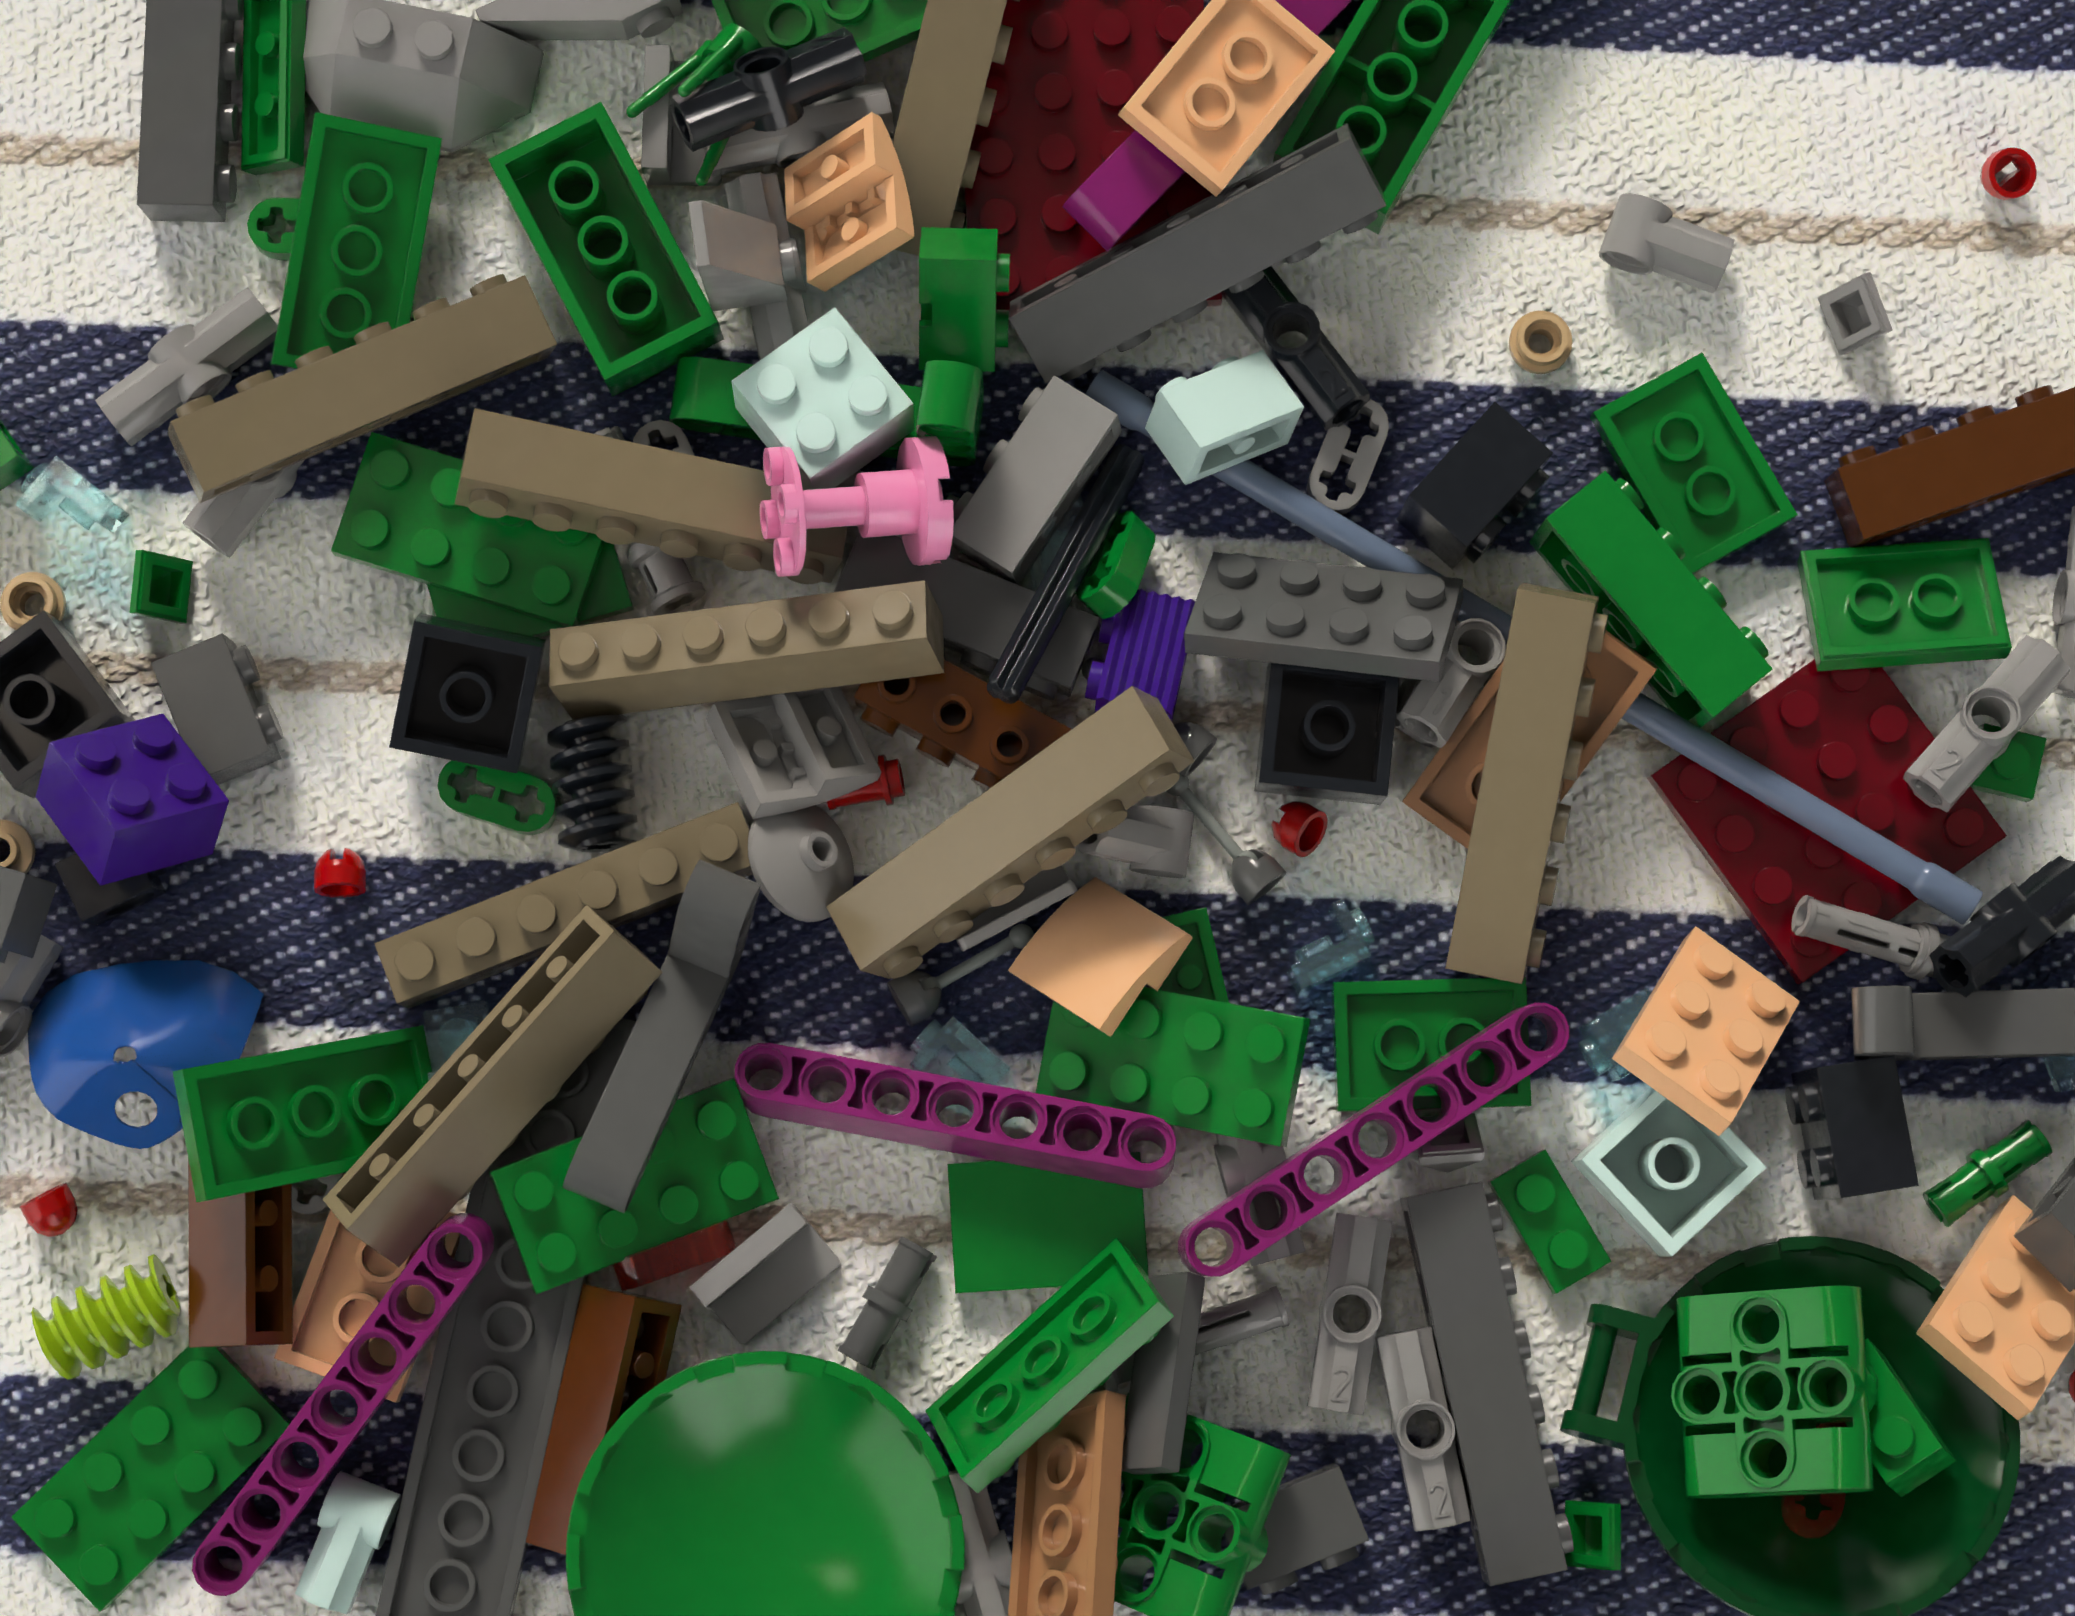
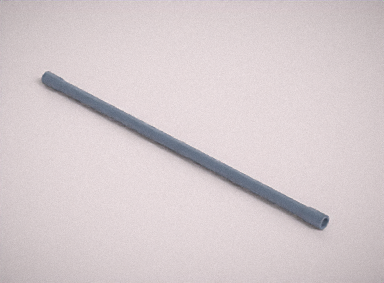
(1924, 879)

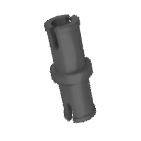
(887, 1303)

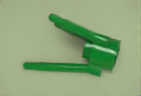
(709, 62)

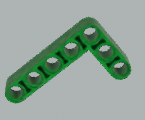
(944, 406)

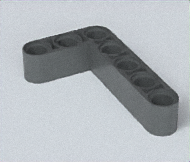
(1961, 1027)
(666, 1037)

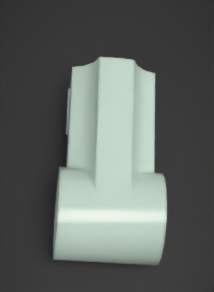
(352, 1526)

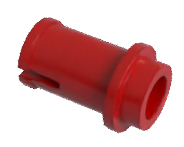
(886, 788)

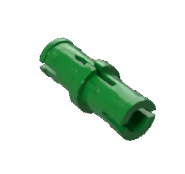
(1987, 1173)

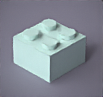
(825, 402)
(1666, 1171)

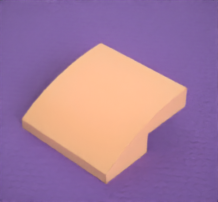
(849, 202)
(1100, 954)

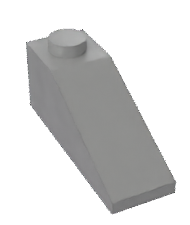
(580, 18)
(739, 257)

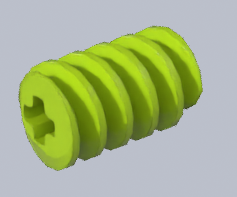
(109, 1320)

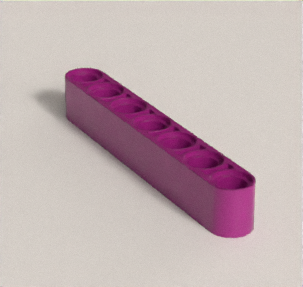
(1141, 174)
(931, 1093)
(1404, 1130)
(321, 1425)

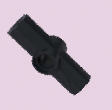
(769, 89)
(1311, 369)
(2007, 929)

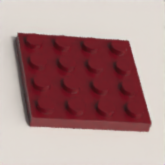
(1848, 744)

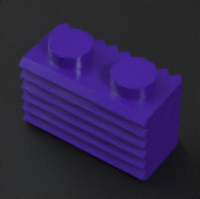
(1142, 650)

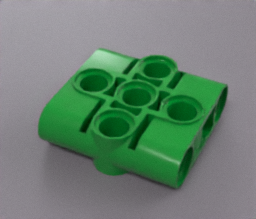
(1809, 1323)
(1228, 1466)

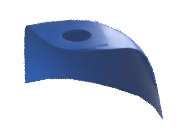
(164, 1010)

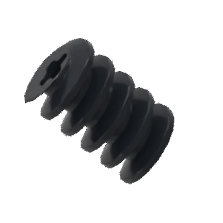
(591, 783)

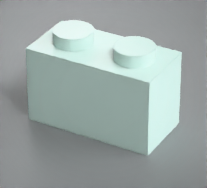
(1223, 416)

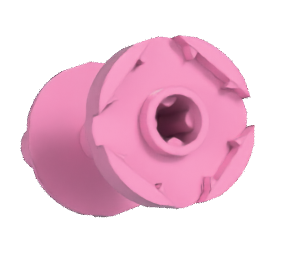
(879, 503)

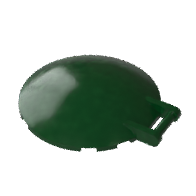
(1886, 1549)

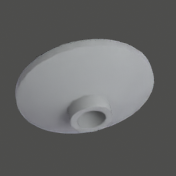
(800, 862)

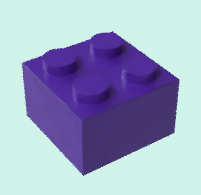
(131, 798)

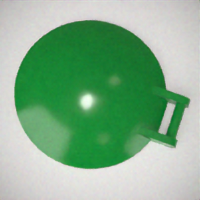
(765, 1496)

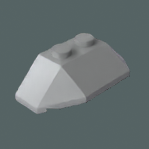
(416, 69)

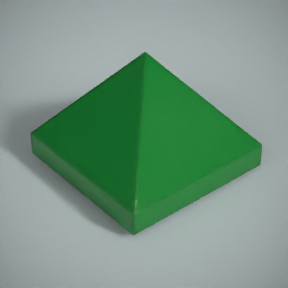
(161, 586)
(1595, 1534)

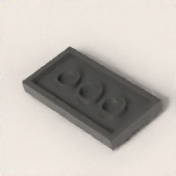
(1325, 616)

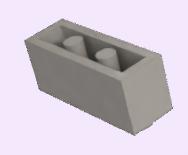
(1034, 479)

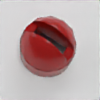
(2016, 183)
(1300, 828)
(340, 876)
(51, 1211)

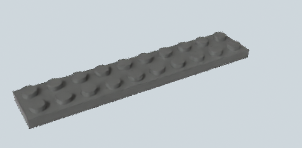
(490, 1399)

